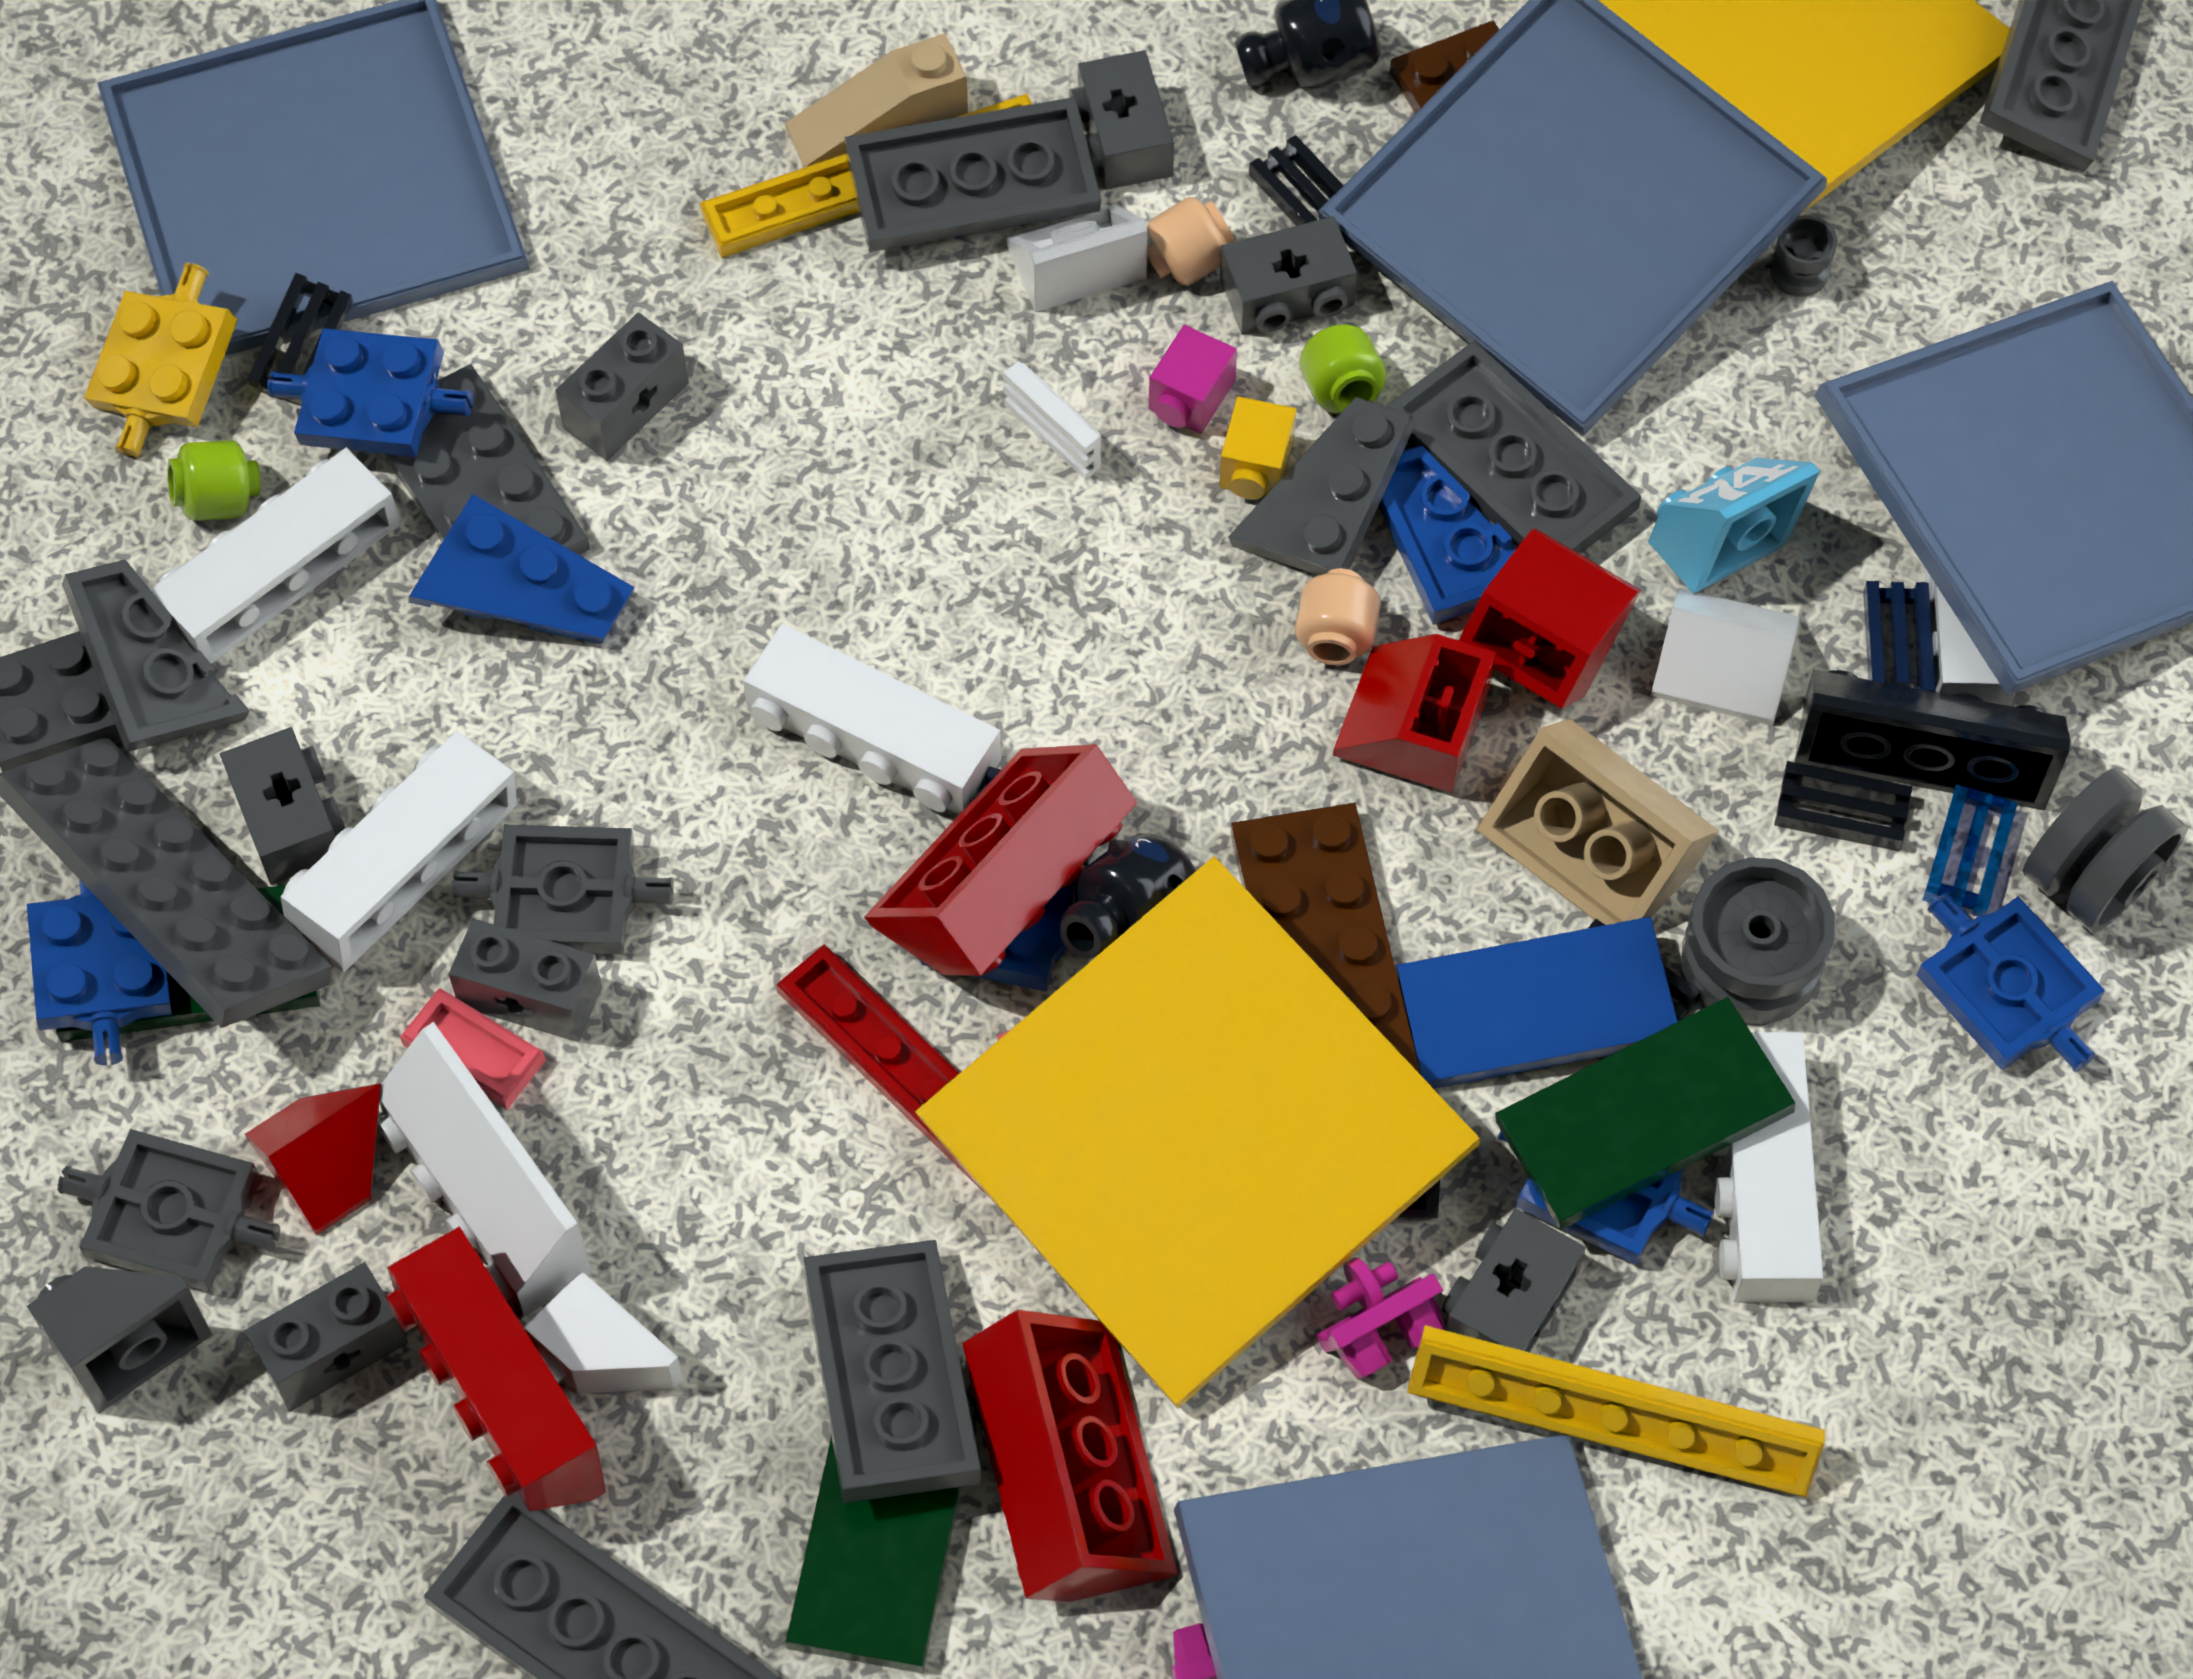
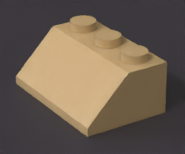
(1595, 826)

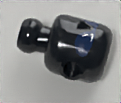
(1314, 41)
(1121, 890)

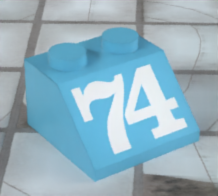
(1731, 519)

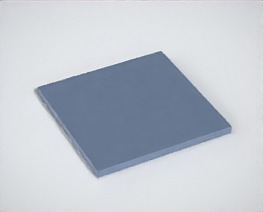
(316, 157)
(1573, 203)
(2037, 479)
(1411, 1572)

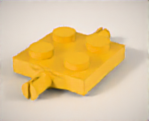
(161, 359)

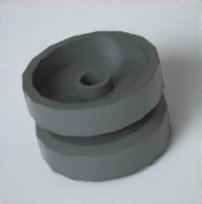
(2104, 850)
(1758, 938)

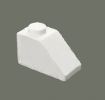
(600, 1344)

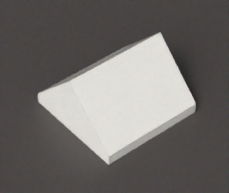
(1080, 256)
(1725, 656)

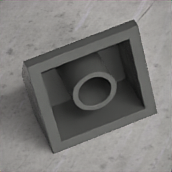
(117, 1328)

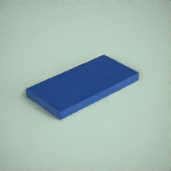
(1535, 1002)

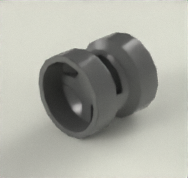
(1804, 256)

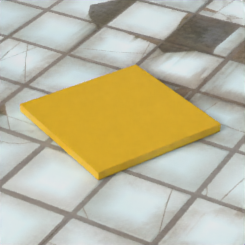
(1828, 74)
(1197, 1130)

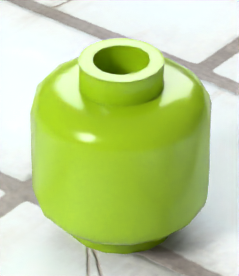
(1342, 366)
(212, 480)

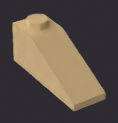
(896, 91)

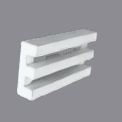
(1052, 419)

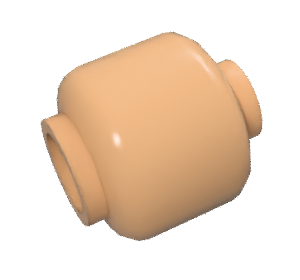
(1187, 240)
(1337, 617)

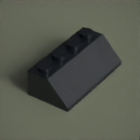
(1931, 738)

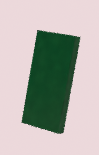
(1644, 1113)
(873, 1574)

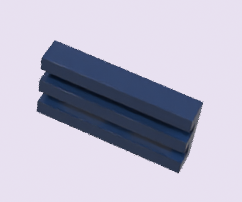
(1897, 597)

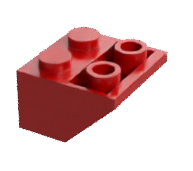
(1550, 618)
(1418, 709)

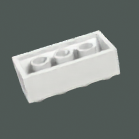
(480, 1173)

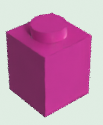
(1192, 379)

